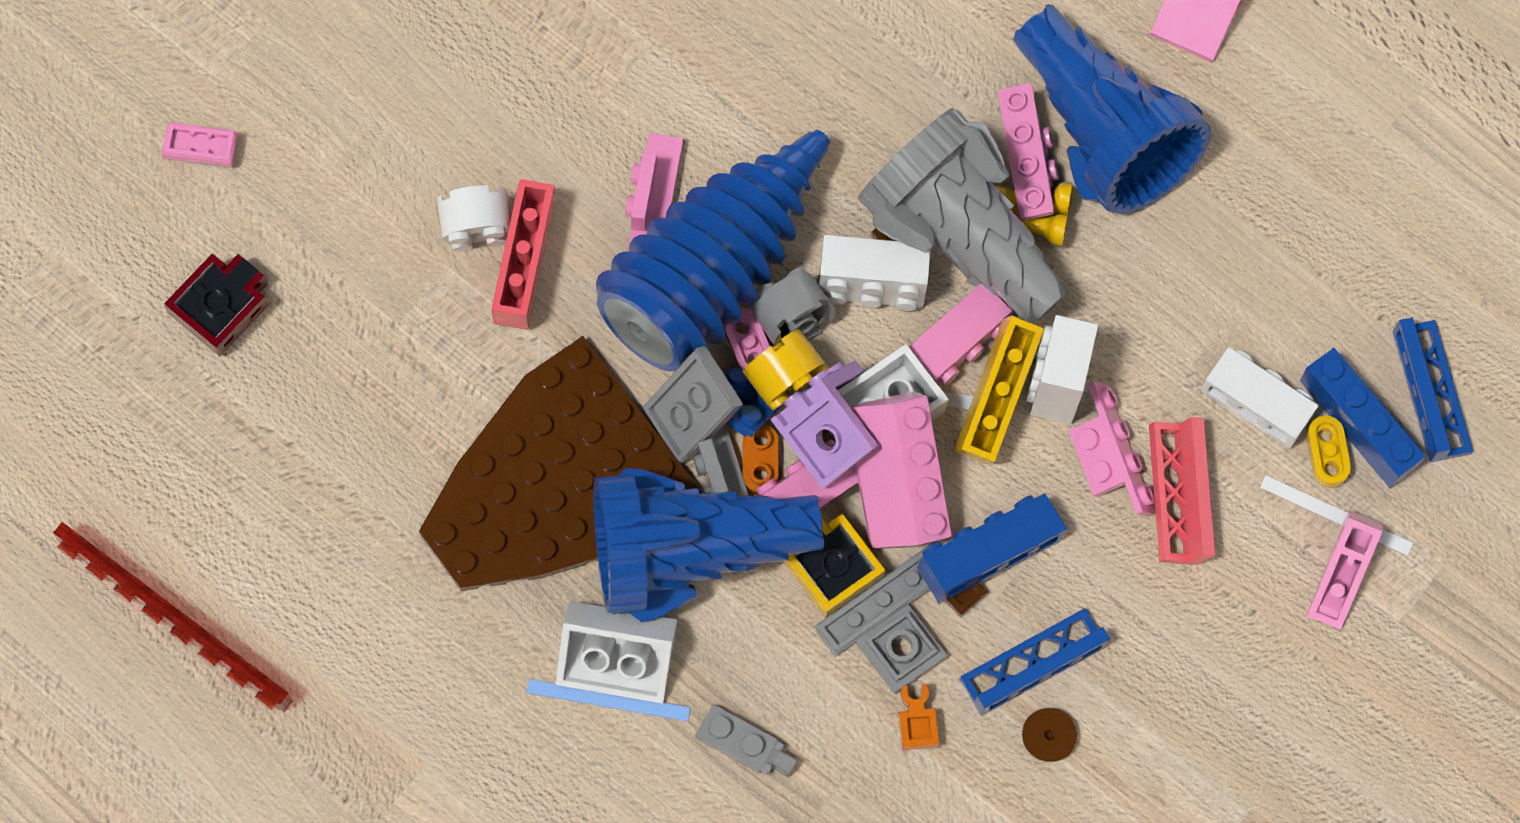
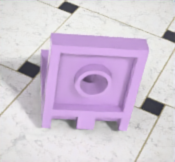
(824, 408)

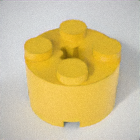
(784, 369)

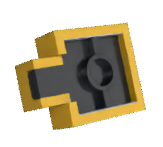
(838, 570)

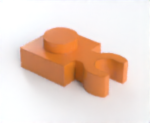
(918, 724)

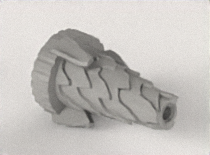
(944, 200)

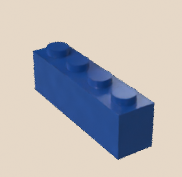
(1363, 418)
(991, 547)

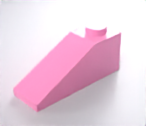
(1345, 569)

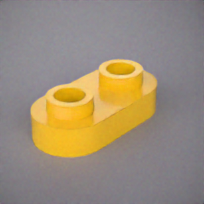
(1328, 453)

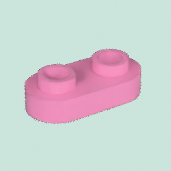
(748, 344)

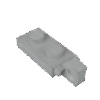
(743, 743)

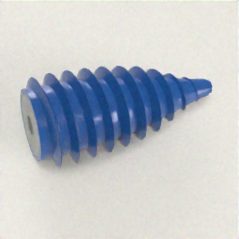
(707, 256)

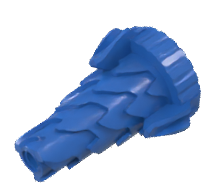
(1129, 136)
(662, 537)

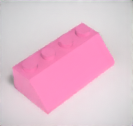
(902, 475)

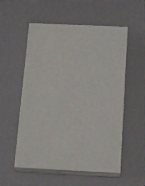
(692, 405)

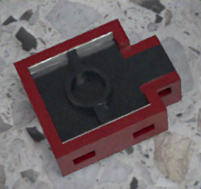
(219, 301)

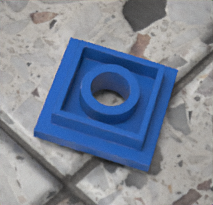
(754, 410)

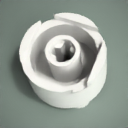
(474, 216)

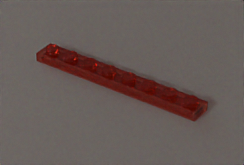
(183, 627)

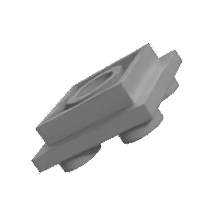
(895, 669)

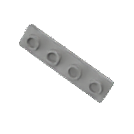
(719, 464)

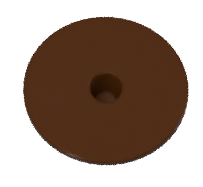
(1049, 735)

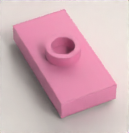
(199, 144)

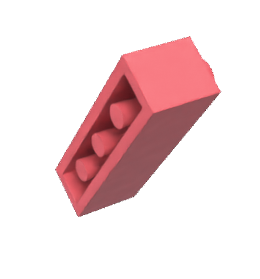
(523, 254)

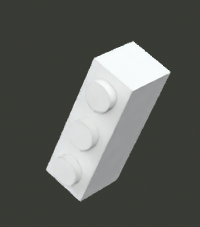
(1259, 397)

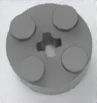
(792, 305)

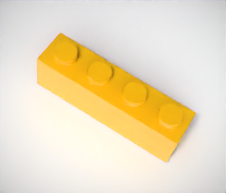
(998, 390)

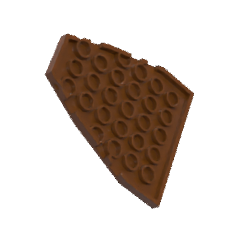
(527, 481)

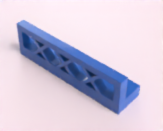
(1424, 392)
(1039, 672)

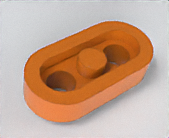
(759, 457)

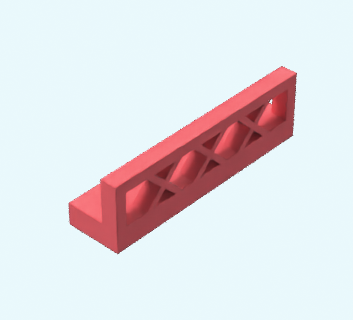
(1193, 493)

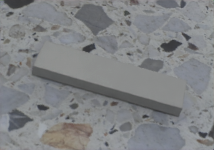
(873, 606)

